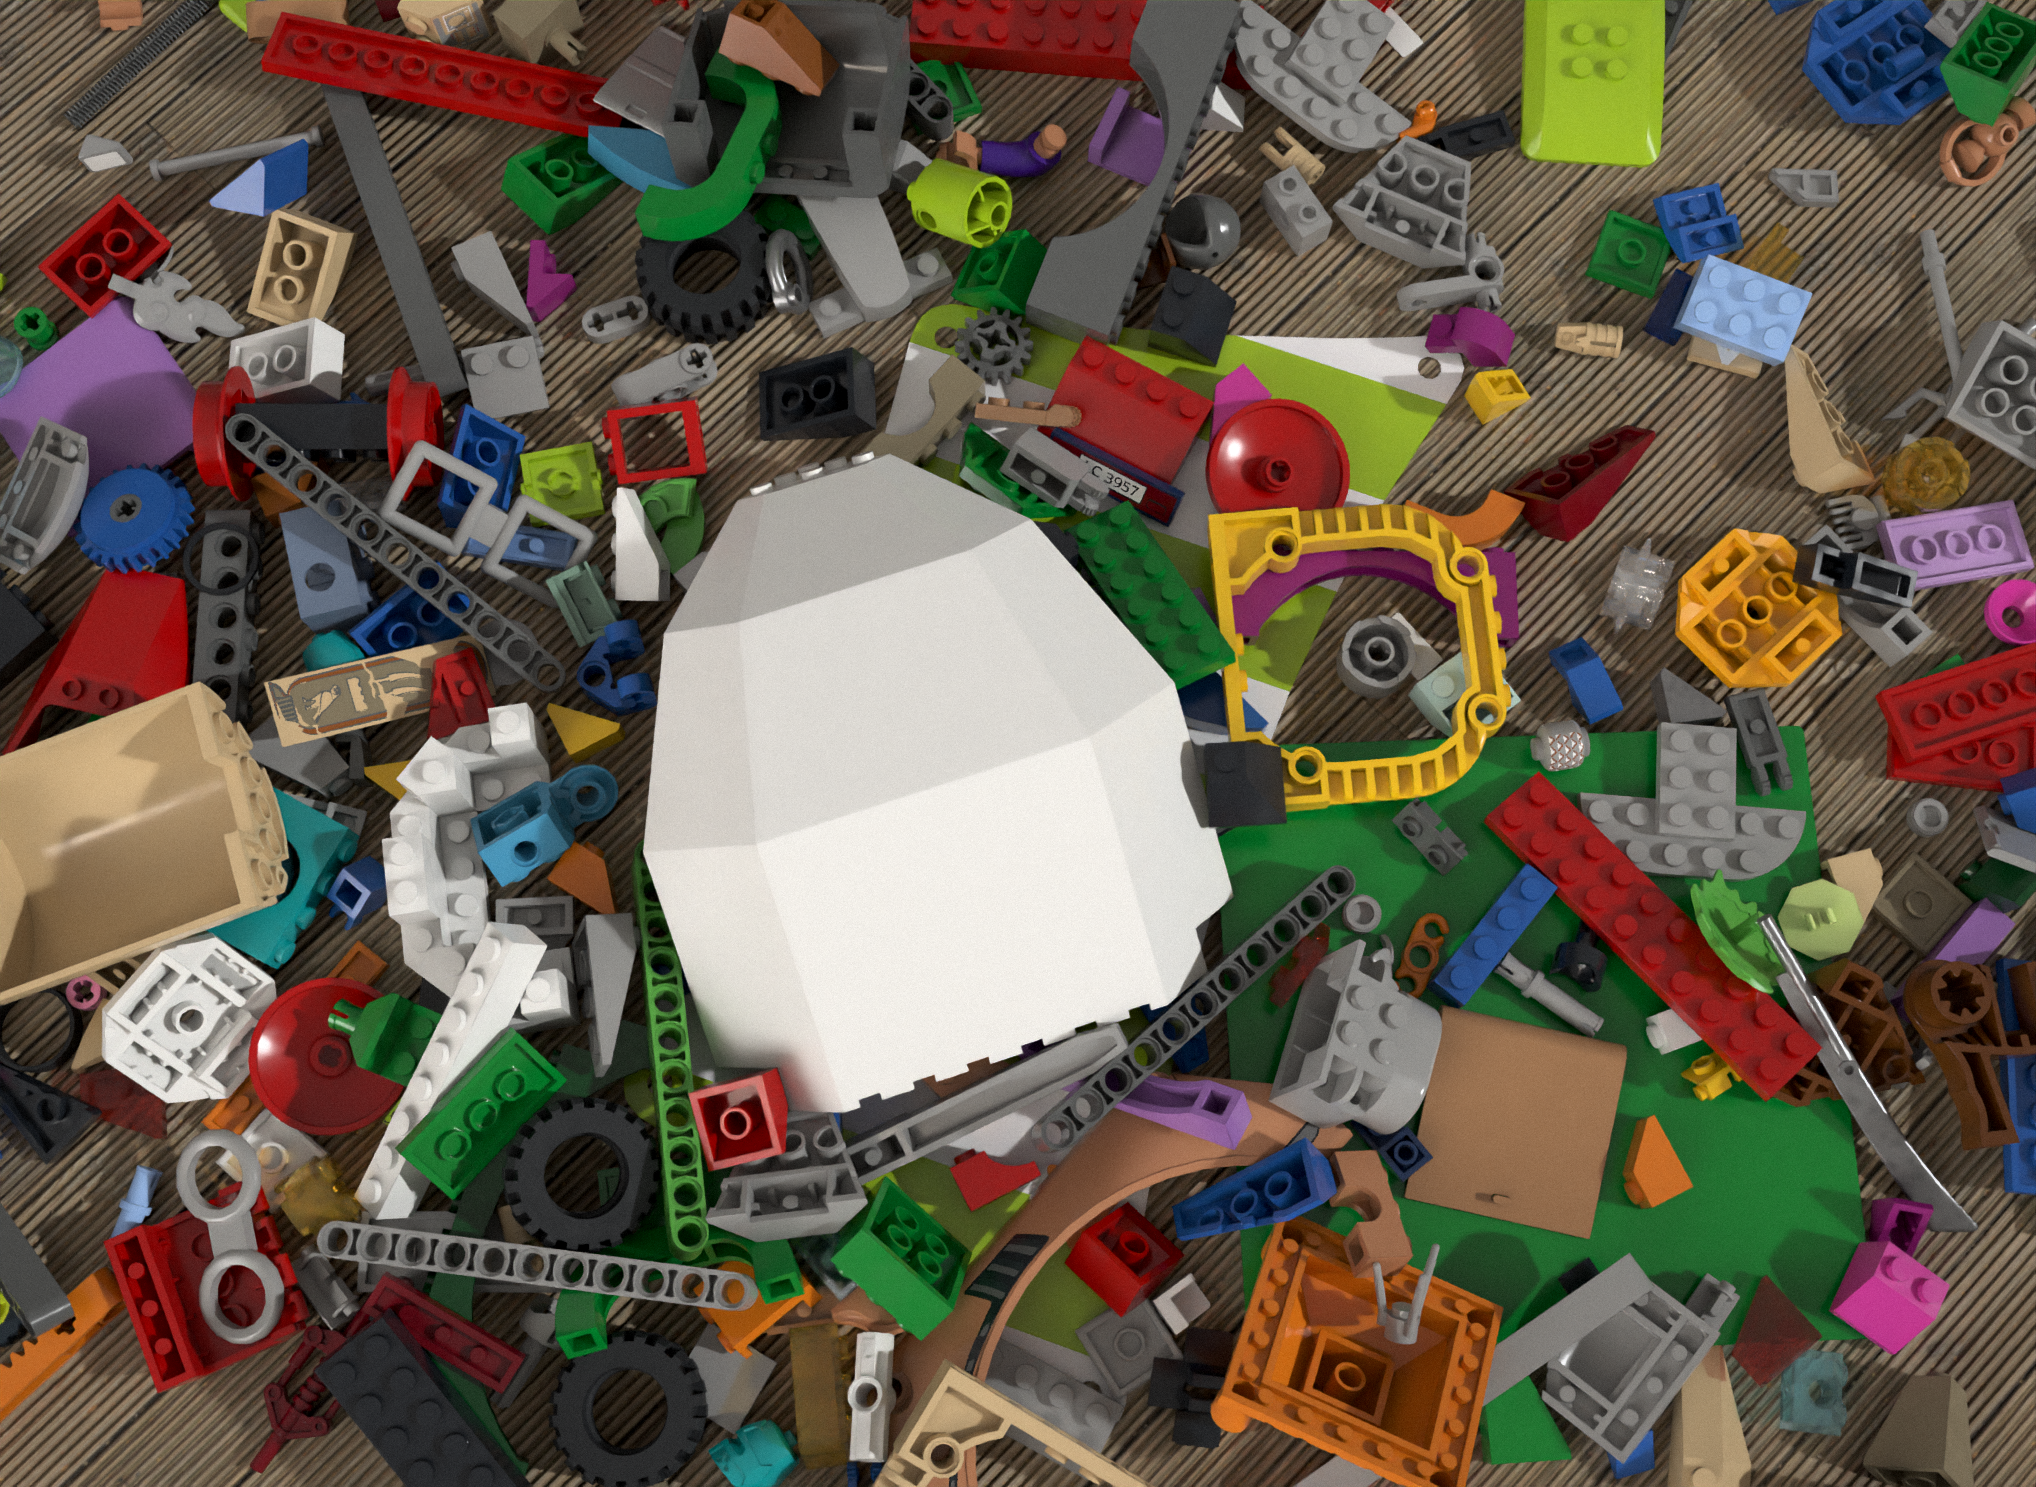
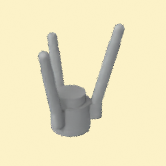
(1404, 1318)

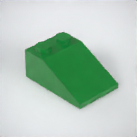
(557, 182)

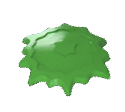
(1734, 933)

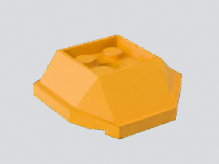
(1754, 573)

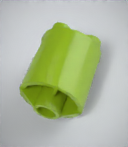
(960, 203)

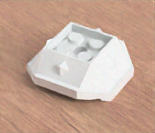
(196, 1055)

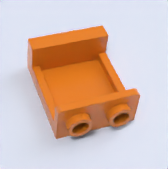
(742, 1327)

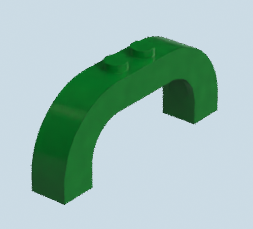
(722, 197)
(583, 1314)

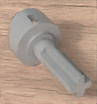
(540, 1336)

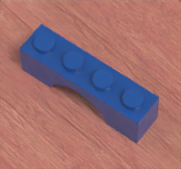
(1491, 937)

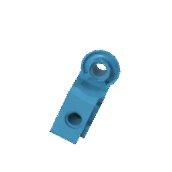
(540, 821)

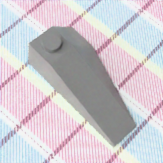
(602, 967)

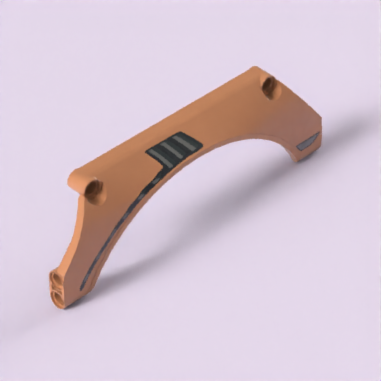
(1103, 1168)

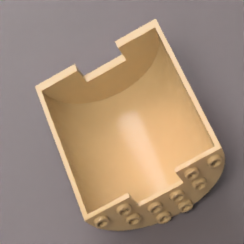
(131, 839)

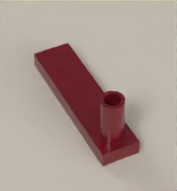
(446, 1332)

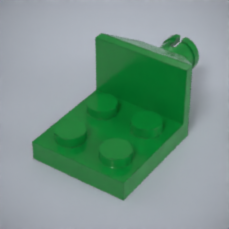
(387, 1034)

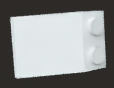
(293, 363)

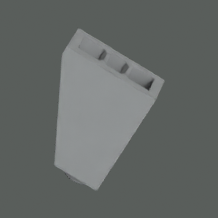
(311, 764)

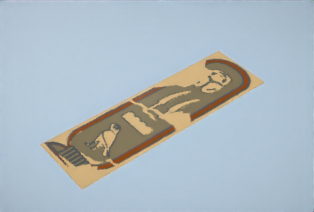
(361, 691)

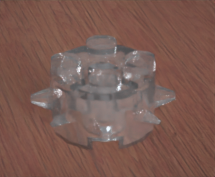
(1637, 587)

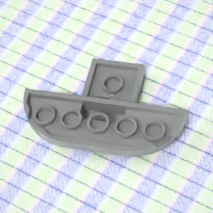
(1320, 73)
(1695, 815)

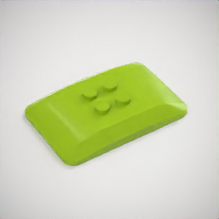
(1593, 81)

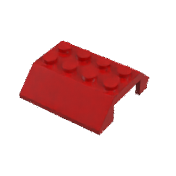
(160, 1284)

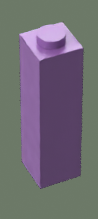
(1968, 940)

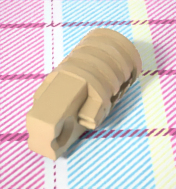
(1589, 338)

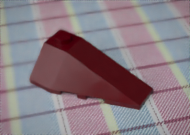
(1575, 491)

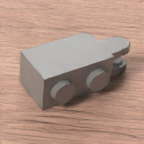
(1053, 473)

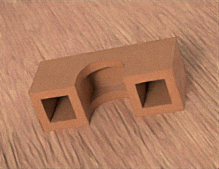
(1365, 1188)

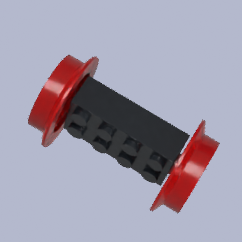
(314, 430)

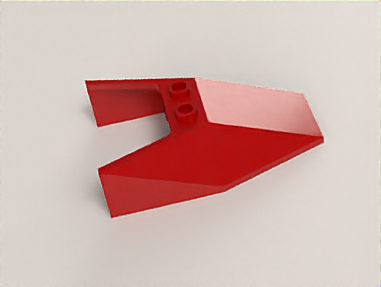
(116, 653)

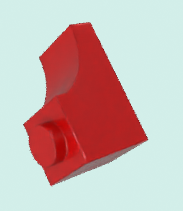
(986, 1180)

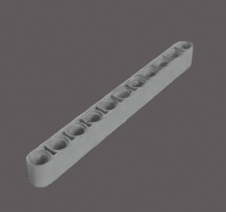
(517, 1265)
(1528, 1348)

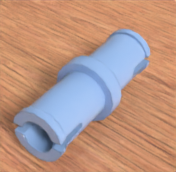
(138, 1199)

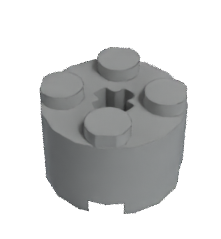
(1361, 672)

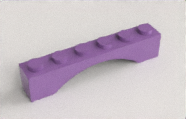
(1193, 1107)

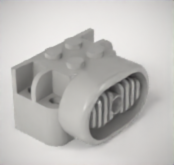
(1356, 1047)

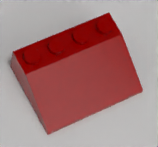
(1131, 410)

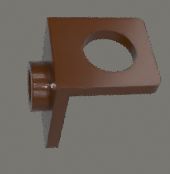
(1159, 265)

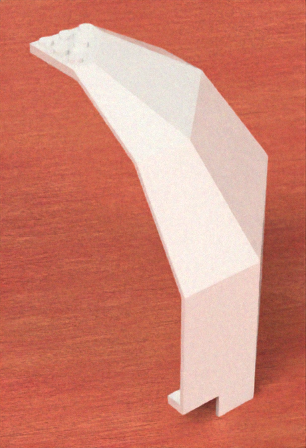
(914, 790)

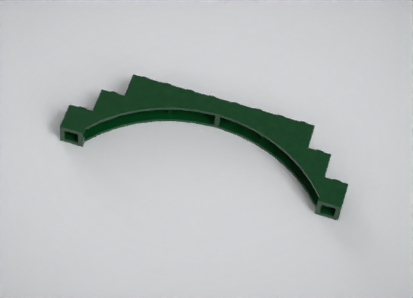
(479, 1199)

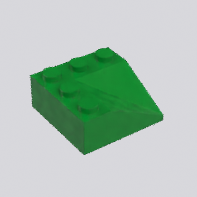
(902, 1259)

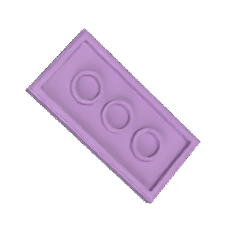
(1958, 544)

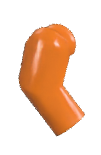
(1423, 121)

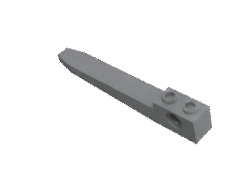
(982, 1102)

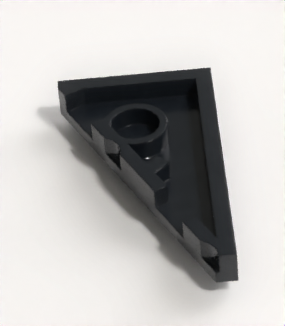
(43, 1113)

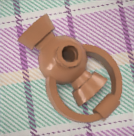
(1983, 141)

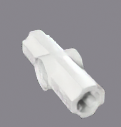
(871, 1423)

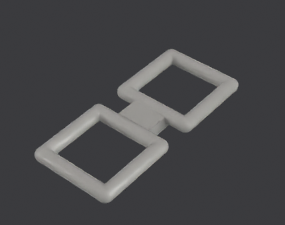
(482, 520)

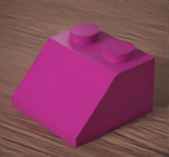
(1888, 1295)

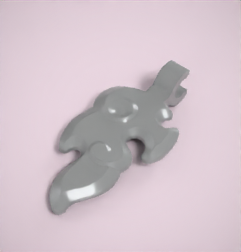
(158, 309)

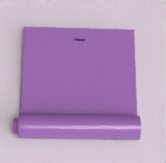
(110, 386)

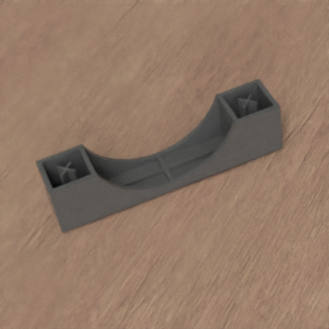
(1092, 275)

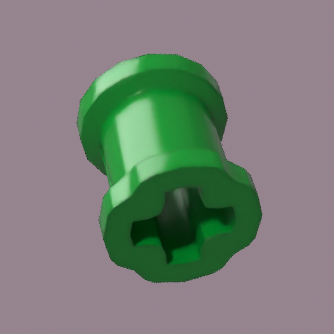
(36, 328)

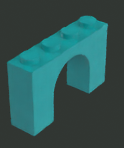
(321, 850)

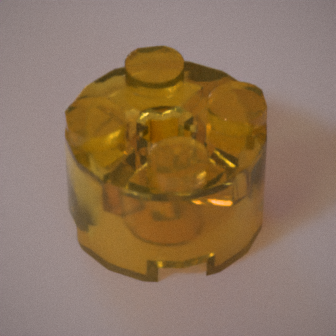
(1939, 461)
(318, 1196)

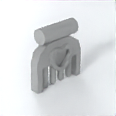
(1862, 520)

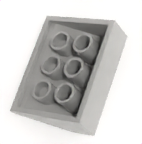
(1998, 390)

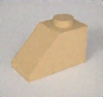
(1857, 873)

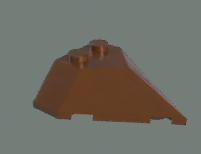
(1867, 1025)

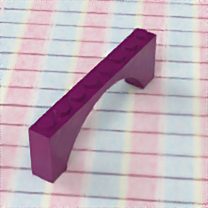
(1275, 589)

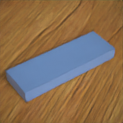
(531, 548)

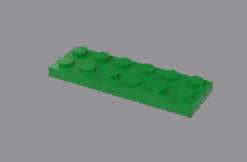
(1150, 595)

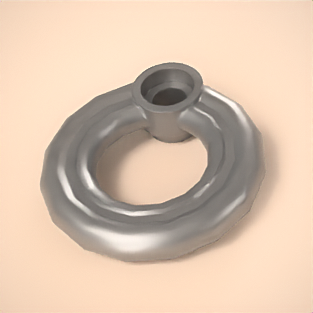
(788, 296)

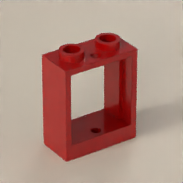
(693, 432)

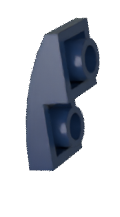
(1397, 1151)

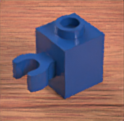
(358, 891)

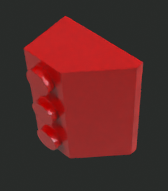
(108, 243)

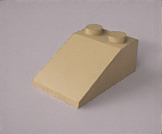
(300, 267)

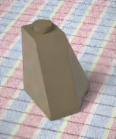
(1925, 1436)

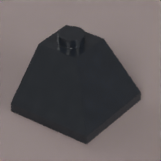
(1244, 784)

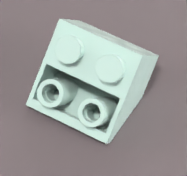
(1440, 692)

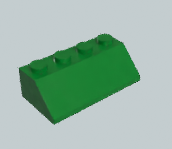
(1990, 63)

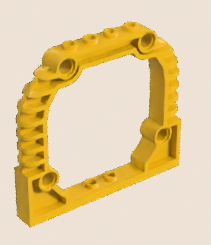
(1243, 551)

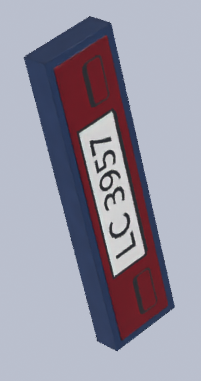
(1125, 481)

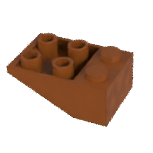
(778, 45)

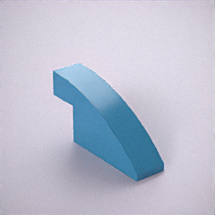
(634, 157)

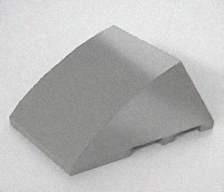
(1412, 205)
(793, 1193)

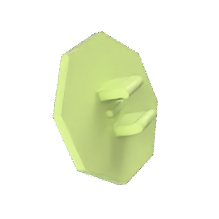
(1820, 919)

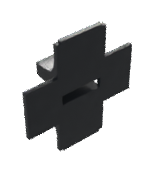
(1204, 1366)

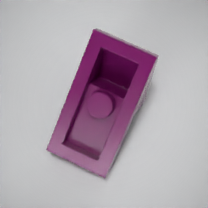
(545, 287)

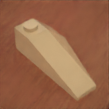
(1818, 446)

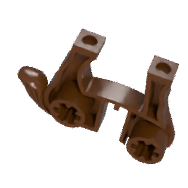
(1962, 1025)

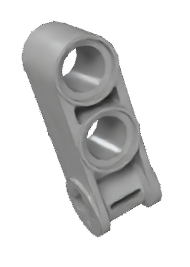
(667, 377)

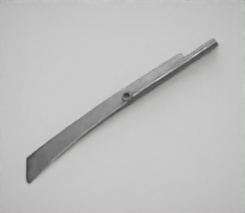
(1860, 1097)

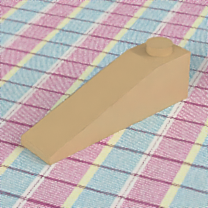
(1707, 1430)

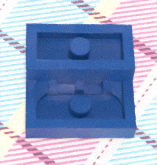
(1698, 223)

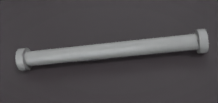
(232, 154)

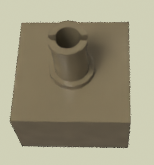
(541, 30)

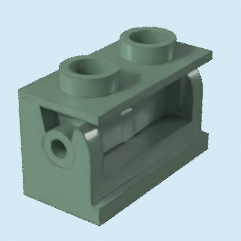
(583, 602)

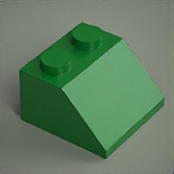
(1001, 273)

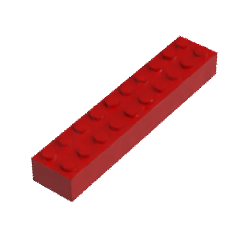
(1036, 37)

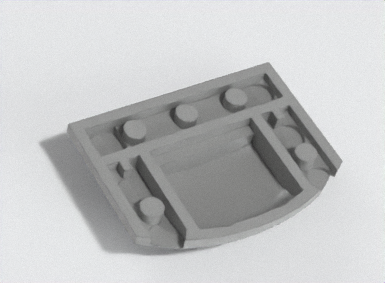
(43, 495)
(1628, 1370)

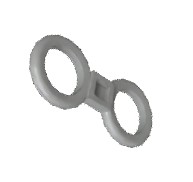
(230, 1236)

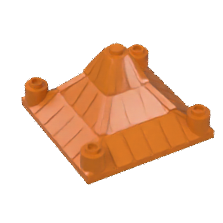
(1328, 1374)

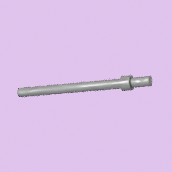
(1934, 267)

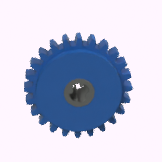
(134, 518)

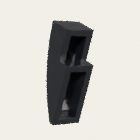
(1854, 575)

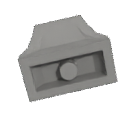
(547, 917)

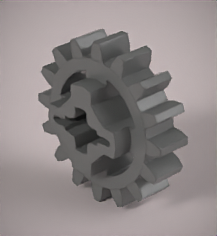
(989, 331)

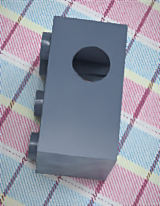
(334, 569)

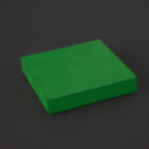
(955, 85)
(1629, 254)

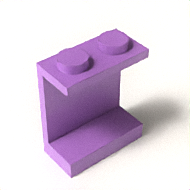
(1128, 141)

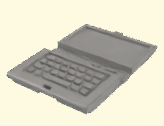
(645, 80)
(2004, 838)

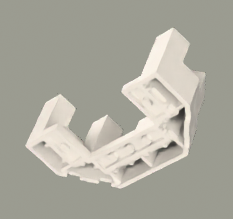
(434, 866)

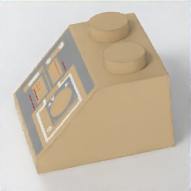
(446, 21)

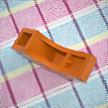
(1485, 524)

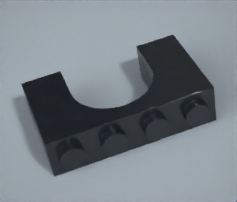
(22, 632)

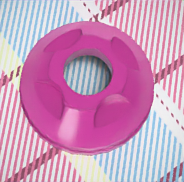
(2020, 597)

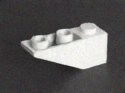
(641, 562)

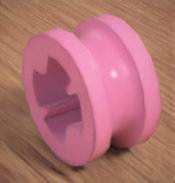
(74, 996)

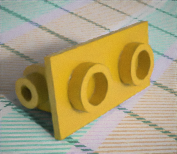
(1710, 1076)

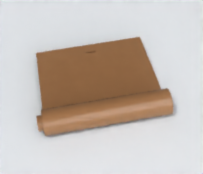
(1520, 1119)

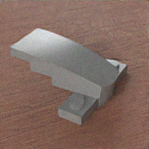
(867, 263)

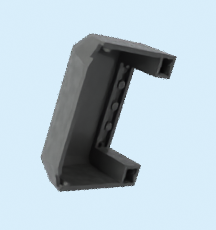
(826, 143)

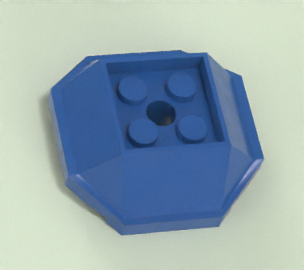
(1843, 55)

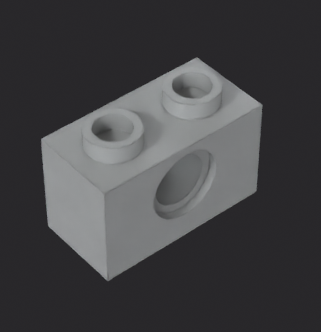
(1295, 210)

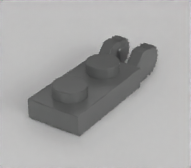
(1759, 739)

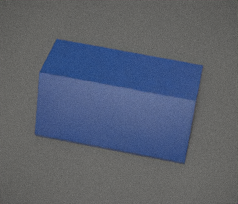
(268, 182)
(488, 448)
(408, 620)

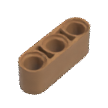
(263, 15)

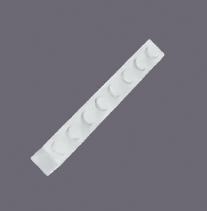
(467, 1030)

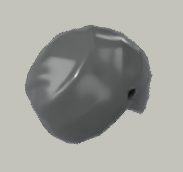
(1202, 231)

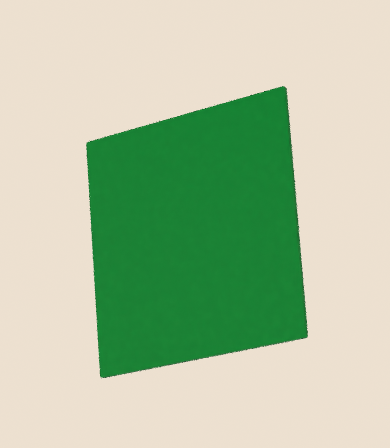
(1767, 1177)

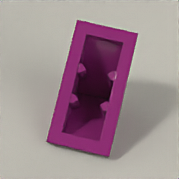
(1899, 1222)

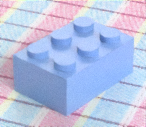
(1742, 310)

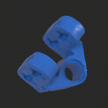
(634, 691)

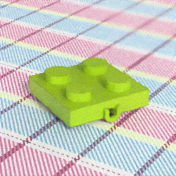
(564, 481)

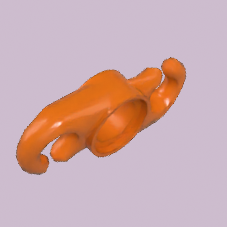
(1419, 939)

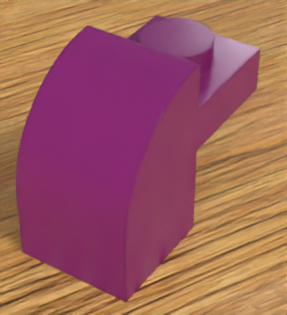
(1475, 333)

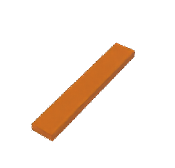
(244, 1104)

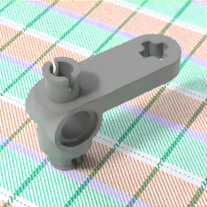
(1464, 288)

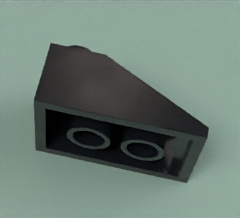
(818, 398)

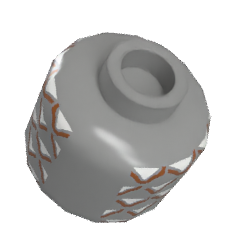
(1560, 745)

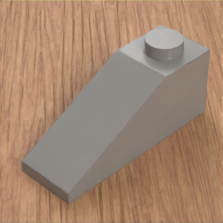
(489, 279)

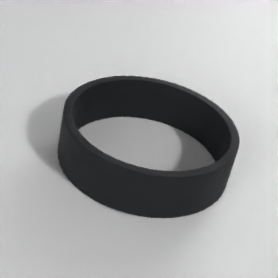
(65, 1053)

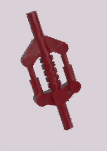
(290, 1418)

